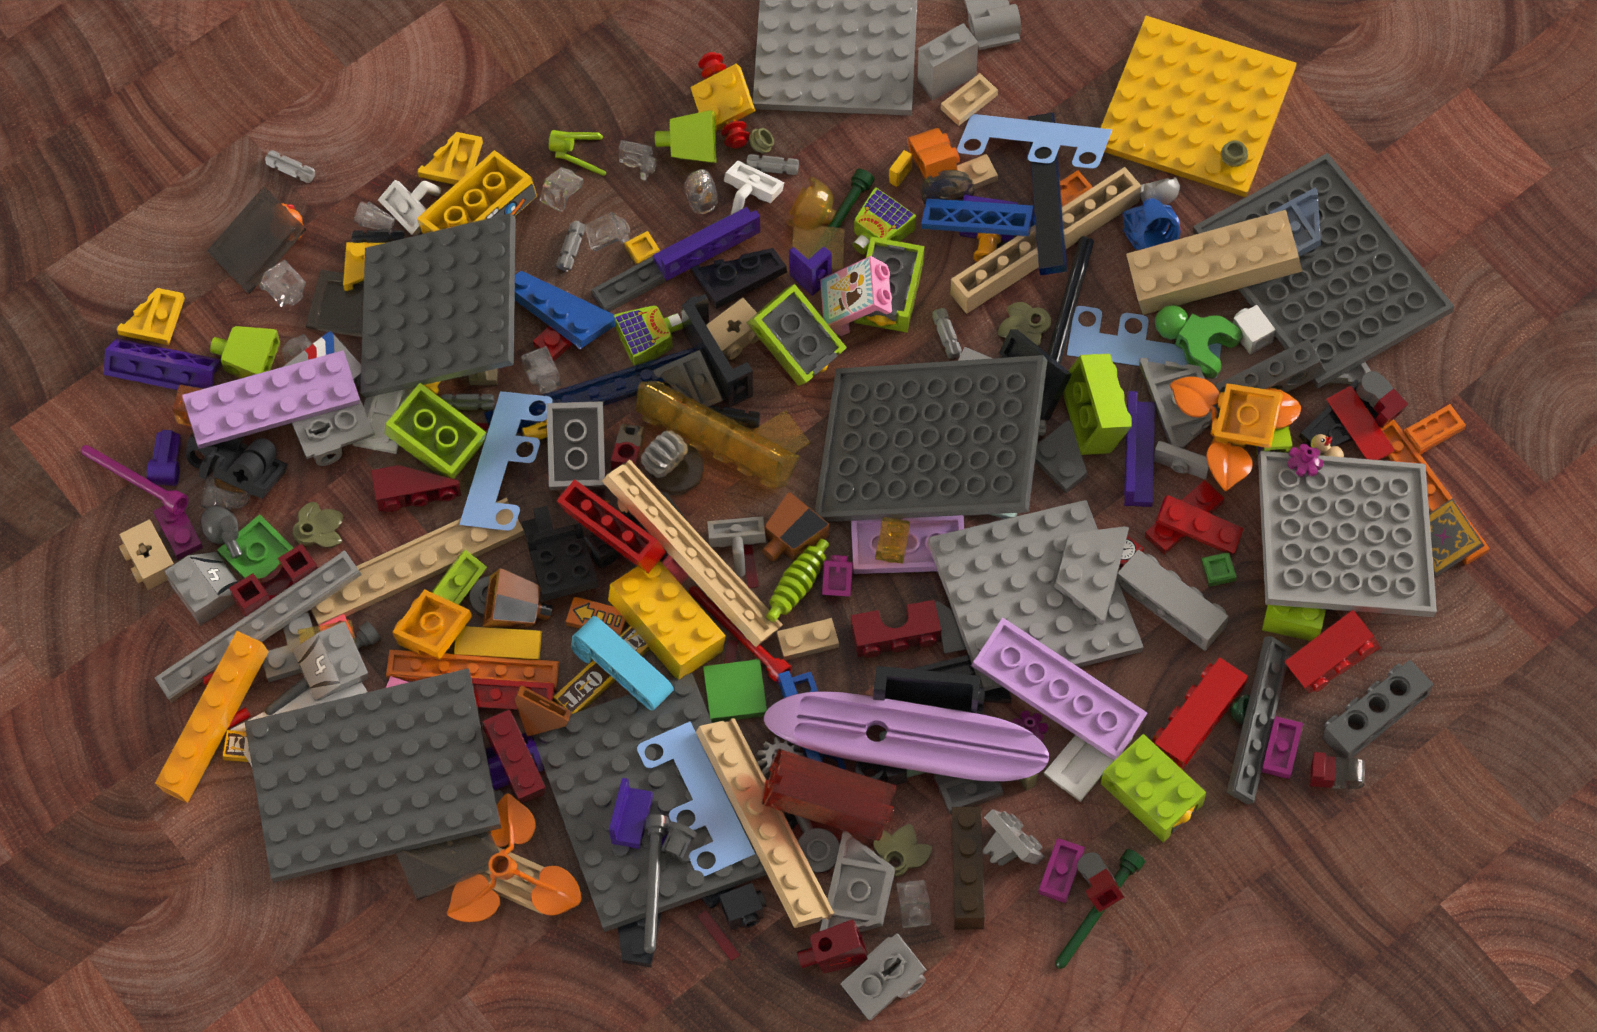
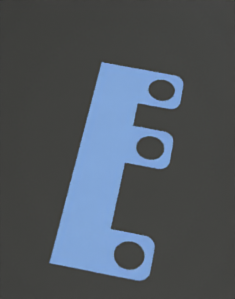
(1040, 133)
(1125, 347)
(497, 450)
(709, 798)

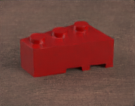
(1333, 652)

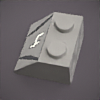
(202, 584)
(330, 661)

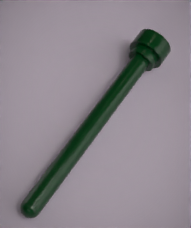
(861, 181)
(1130, 863)

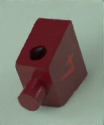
(835, 948)

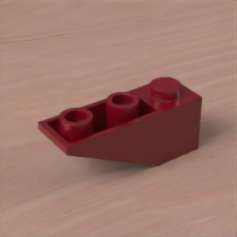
(405, 487)

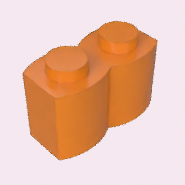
(933, 152)

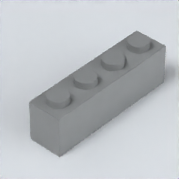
(1172, 599)

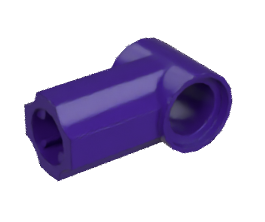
(164, 466)

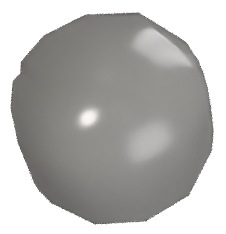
(1162, 190)

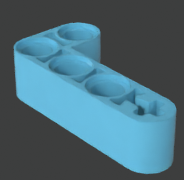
(621, 661)

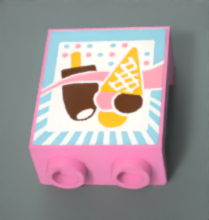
(855, 293)

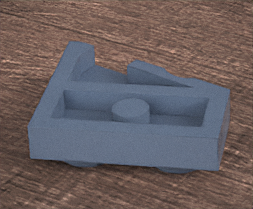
(1304, 220)

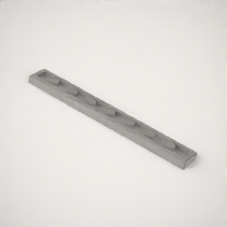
(260, 623)

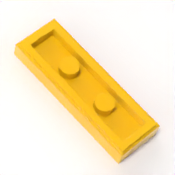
(499, 642)

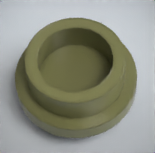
(761, 140)
(1234, 153)

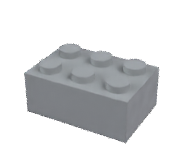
(575, 444)

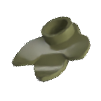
(1021, 318)
(320, 526)
(903, 848)

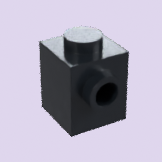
(742, 906)

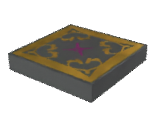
(1451, 537)

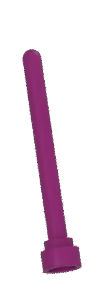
(172, 500)

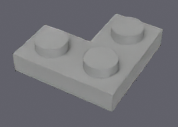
(282, 661)

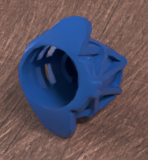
(1148, 224)

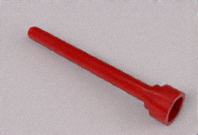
(774, 665)

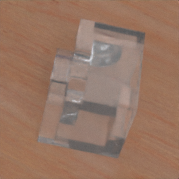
(283, 284)
(541, 370)

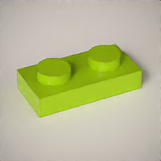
(460, 578)

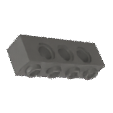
(1282, 371)
(1349, 742)

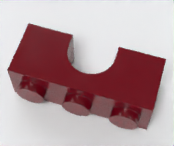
(254, 592)
(874, 637)
(514, 756)

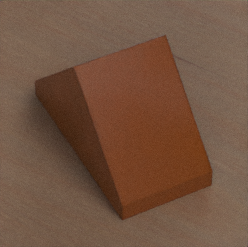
(539, 713)

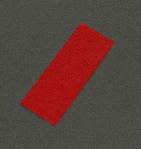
(1360, 424)

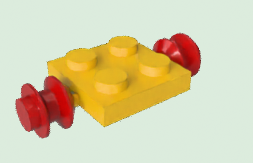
(726, 95)

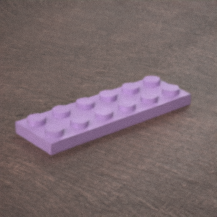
(271, 399)
(1059, 689)

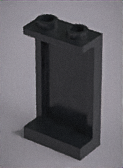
(734, 383)
(930, 688)

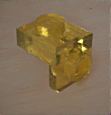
(892, 540)

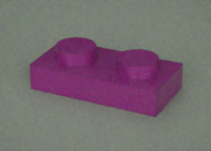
(178, 532)
(1282, 747)
(1061, 870)

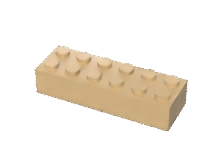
(1214, 262)

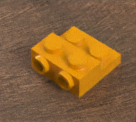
(1247, 416)
(431, 624)

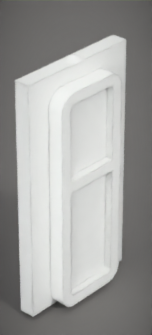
(379, 411)
(1078, 768)

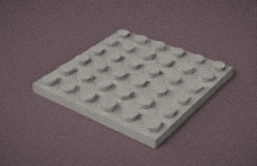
(836, 56)
(1347, 536)
(1011, 574)

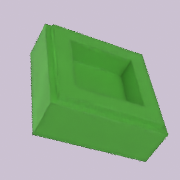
(1218, 569)

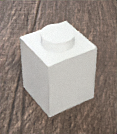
(1255, 329)

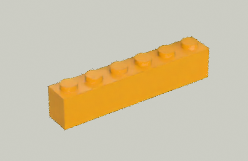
(212, 717)

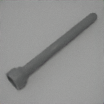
(365, 636)
(656, 827)

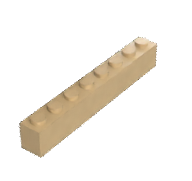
(1020, 254)

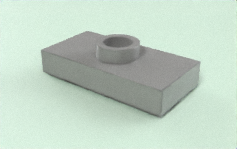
(1181, 460)

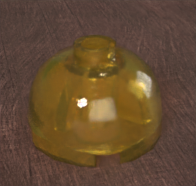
(812, 206)

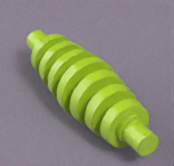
(797, 580)

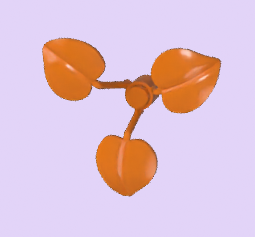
(1227, 462)
(555, 890)

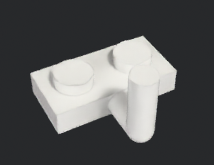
(752, 182)
(406, 205)

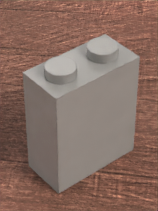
(947, 61)

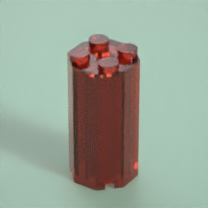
(828, 794)

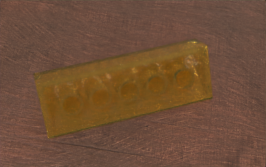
(716, 433)

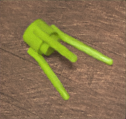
(564, 141)

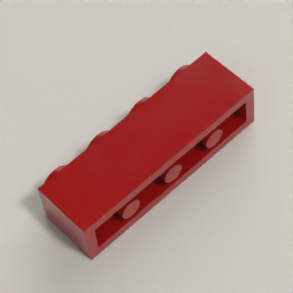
(611, 526)
(1201, 712)

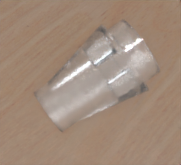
(373, 217)

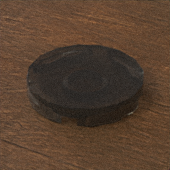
(947, 186)
(684, 476)

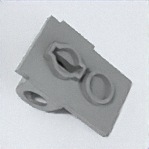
(993, 22)
(332, 431)
(877, 984)

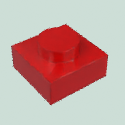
(554, 341)

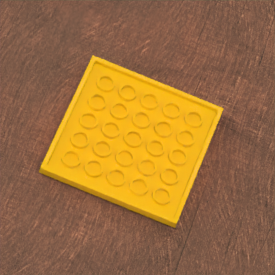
(1191, 97)

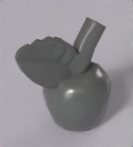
(221, 527)

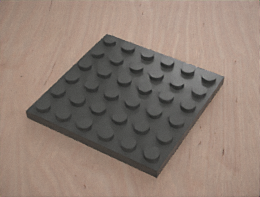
(438, 306)

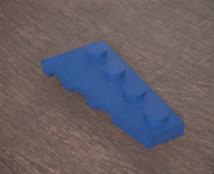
(562, 311)

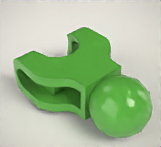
(1196, 335)

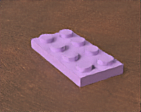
(918, 554)

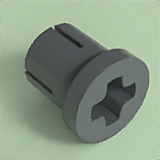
(678, 840)

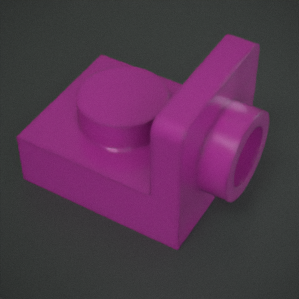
(837, 576)

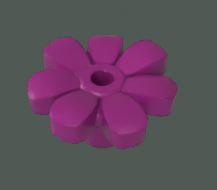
(1305, 460)
(1032, 724)

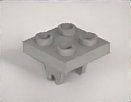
(1010, 840)

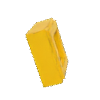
(900, 168)
(641, 247)

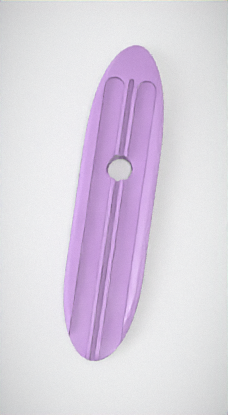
(916, 736)

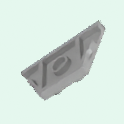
(1178, 426)
(1091, 568)
(859, 886)

